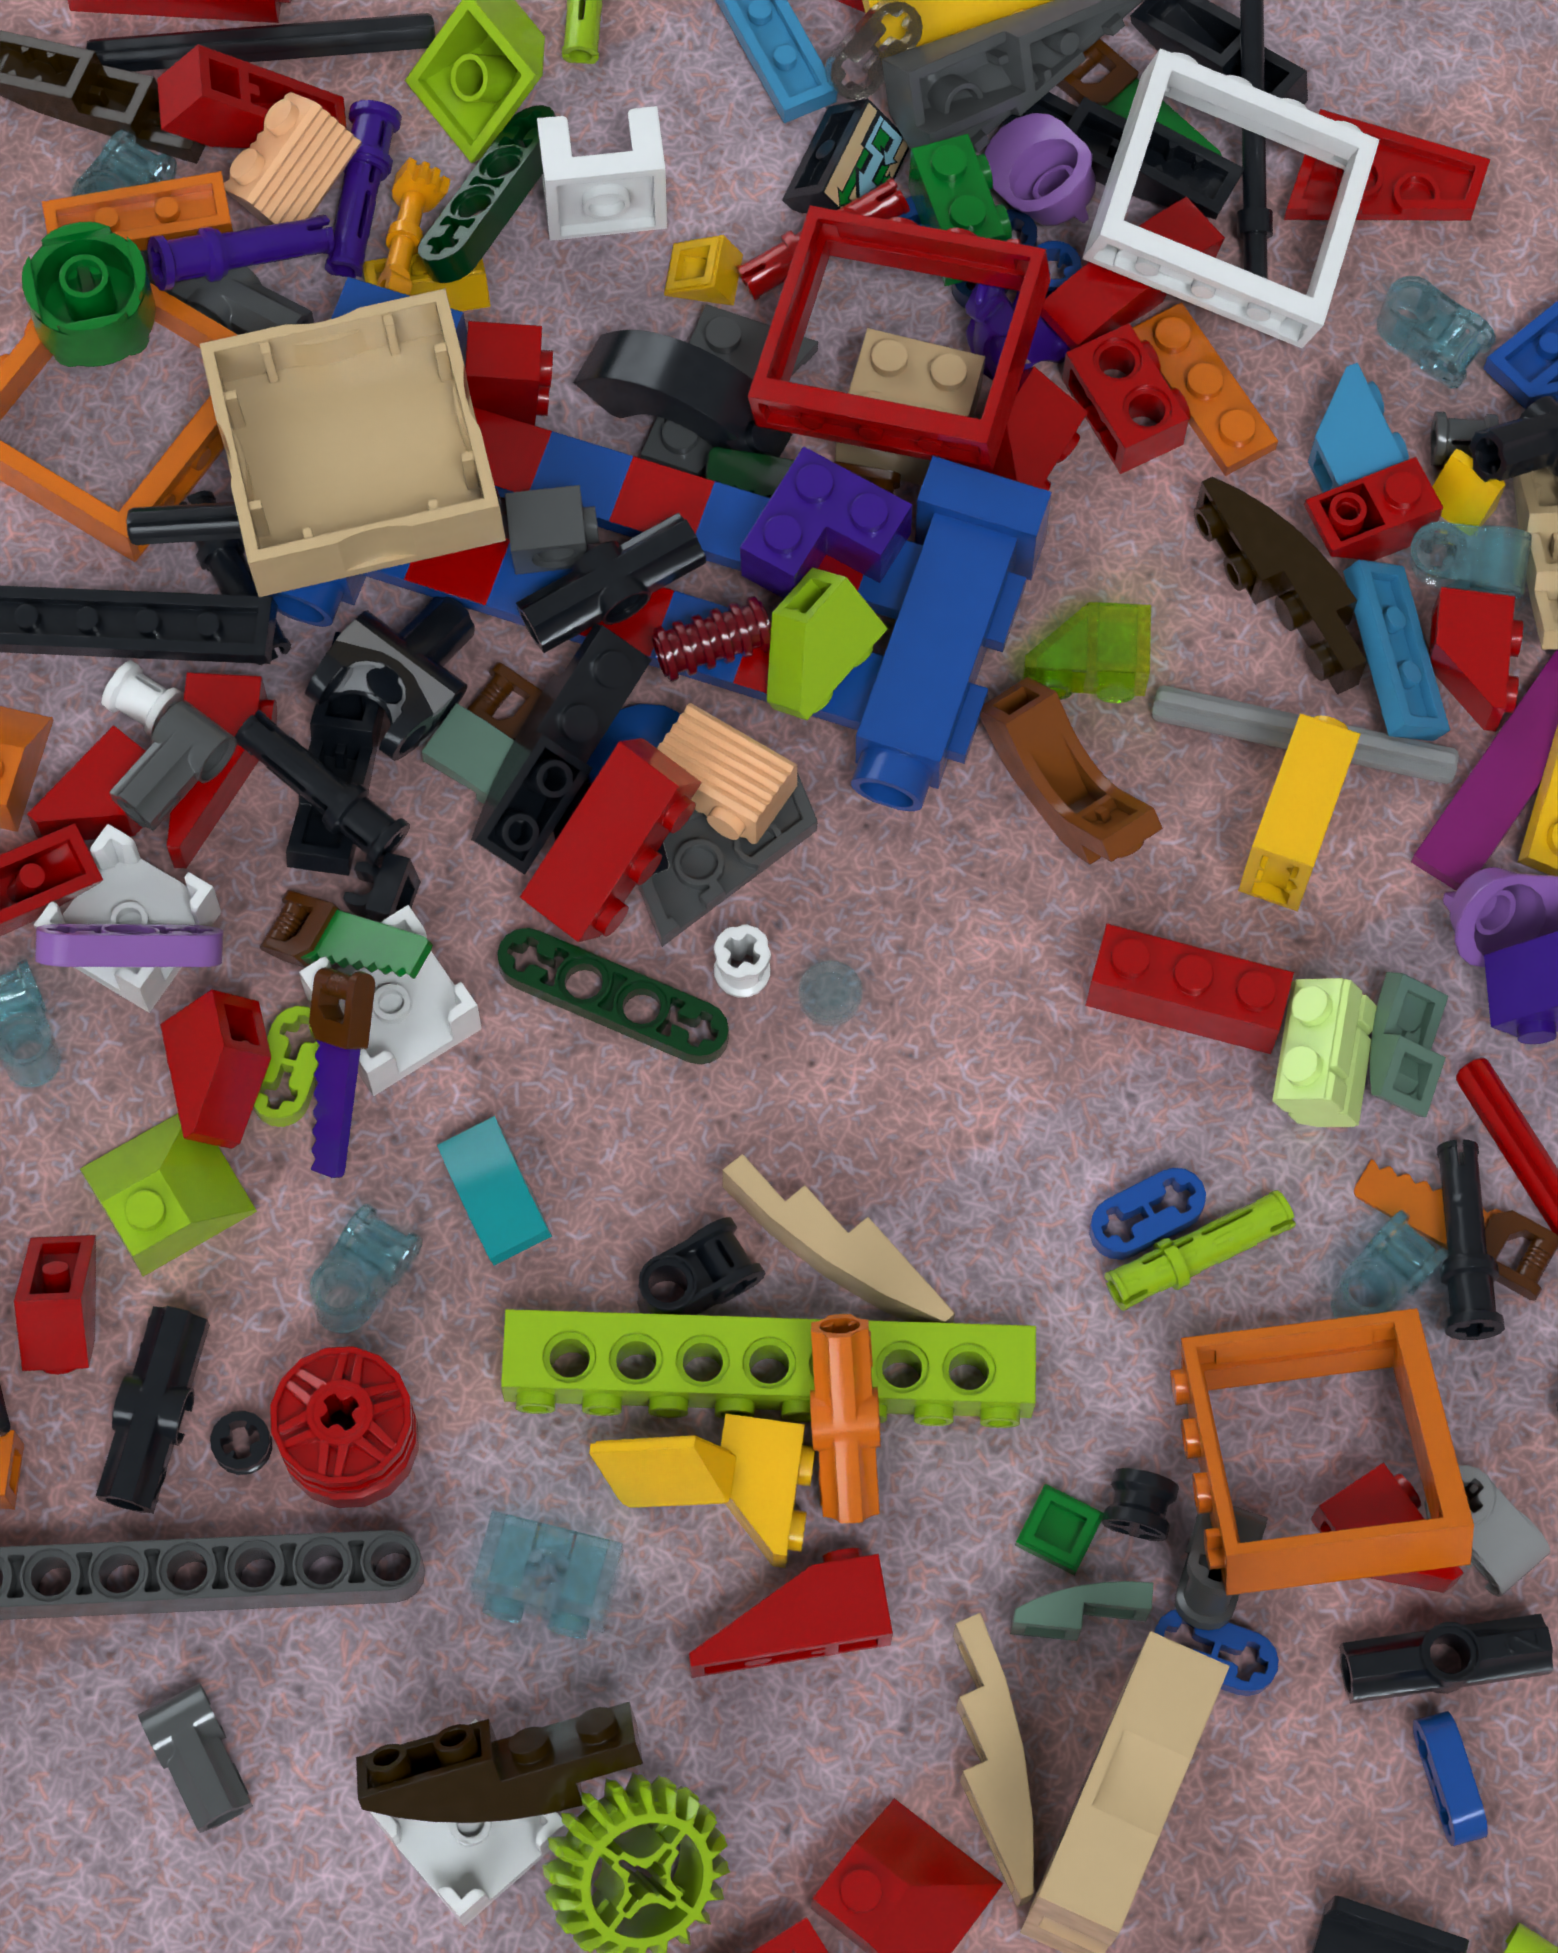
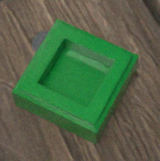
(1059, 1529)

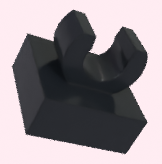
(393, 888)

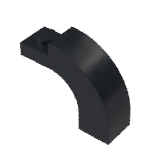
(678, 382)

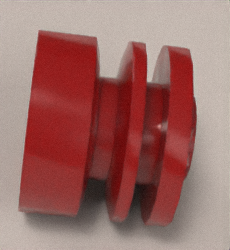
(338, 1464)

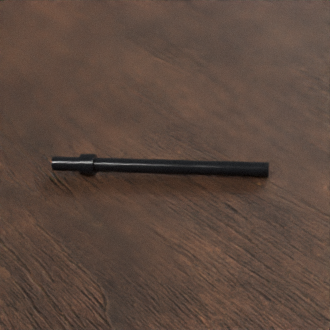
(1255, 219)

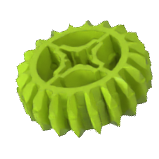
(613, 1914)

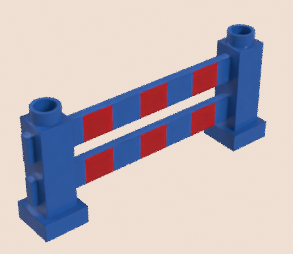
(947, 590)

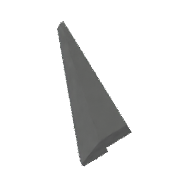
(993, 69)

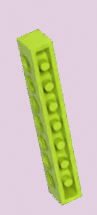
(737, 1343)

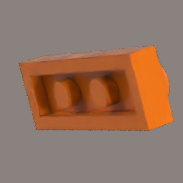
(159, 208)
(1217, 404)

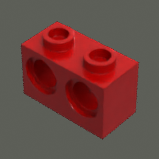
(1117, 401)

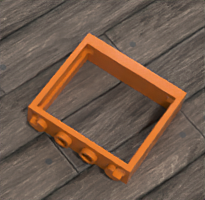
(168, 480)
(1309, 1352)

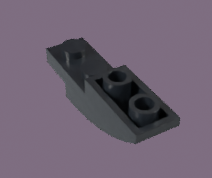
(554, 746)

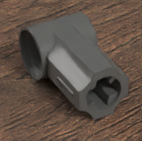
(182, 752)
(191, 1746)

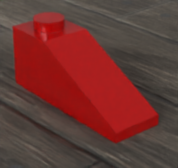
(226, 99)
(229, 703)
(816, 1614)

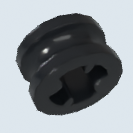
(223, 1435)

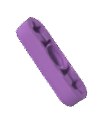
(128, 945)

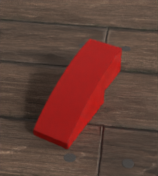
(1103, 300)

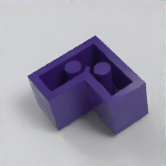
(823, 513)
(1525, 989)

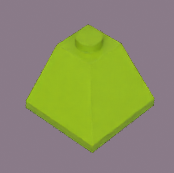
(479, 71)
(166, 1194)

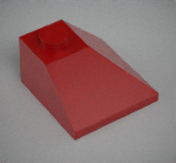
(904, 1888)

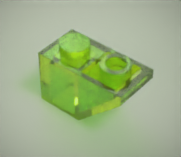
(1096, 652)

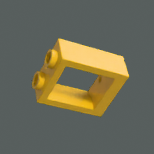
(1299, 810)

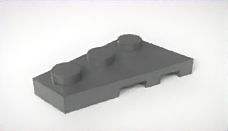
(734, 341)
(711, 867)

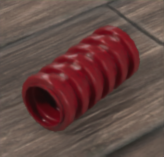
(712, 638)

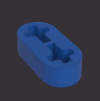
(1140, 1200)
(1232, 1640)
(1450, 1778)

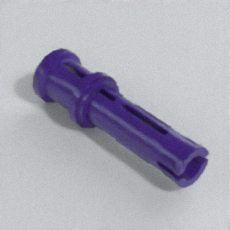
(373, 126)
(214, 253)

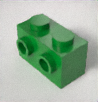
(954, 189)

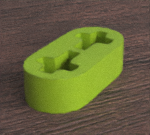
(302, 1079)

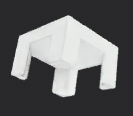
(604, 190)
(135, 895)
(409, 1016)
(471, 1861)

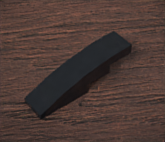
(1172, 163)
(346, 741)

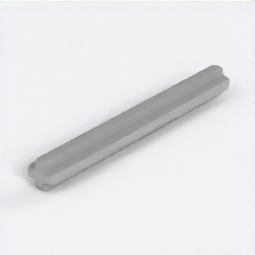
(1276, 727)

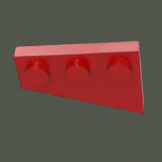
(1406, 180)

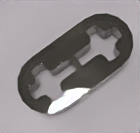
(863, 38)

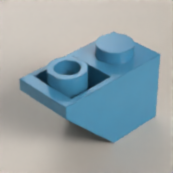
(1354, 434)

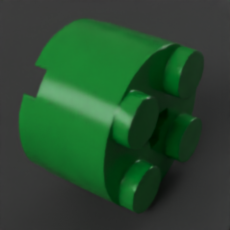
(89, 295)

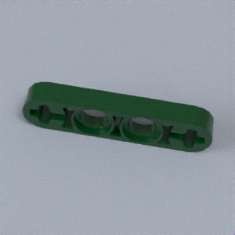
(461, 240)
(617, 988)

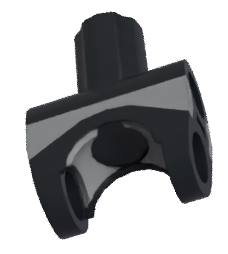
(399, 670)

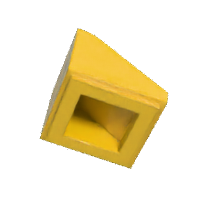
(704, 270)
(1464, 494)

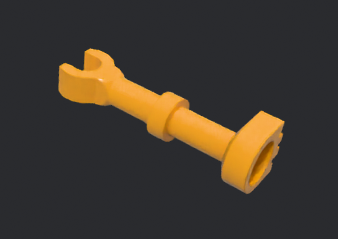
(415, 191)

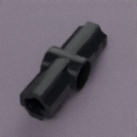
(1519, 444)
(611, 582)
(152, 1409)
(1487, 1652)

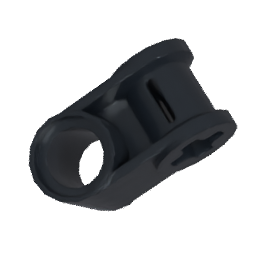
(706, 1266)

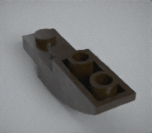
(1276, 559)
(476, 1778)

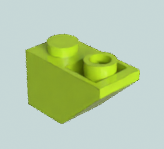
(816, 642)

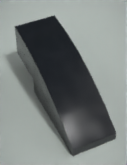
(1213, 41)

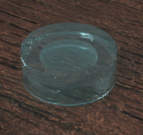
(830, 993)

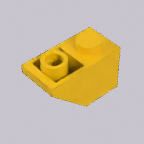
(766, 1480)

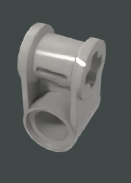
(1503, 1538)

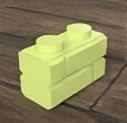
(1325, 1052)

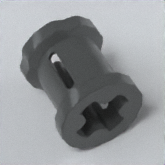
(1446, 430)

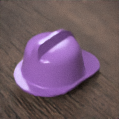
(1042, 169)
(1501, 910)

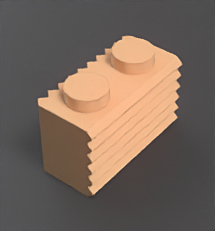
(291, 161)
(740, 777)

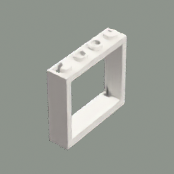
(1199, 276)

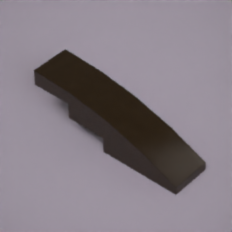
(81, 91)

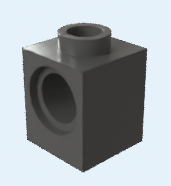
(549, 528)

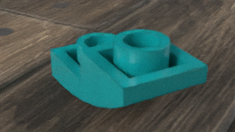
(494, 1190)

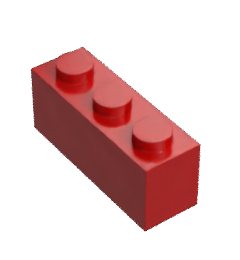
(612, 840)
(1189, 989)

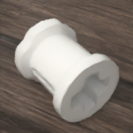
(139, 696)
(748, 977)

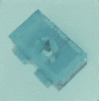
(524, 1547)

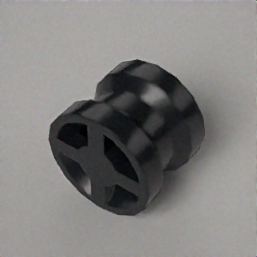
(1140, 1504)

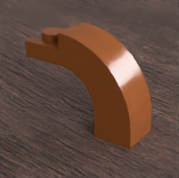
(1061, 778)

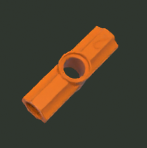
(845, 1418)

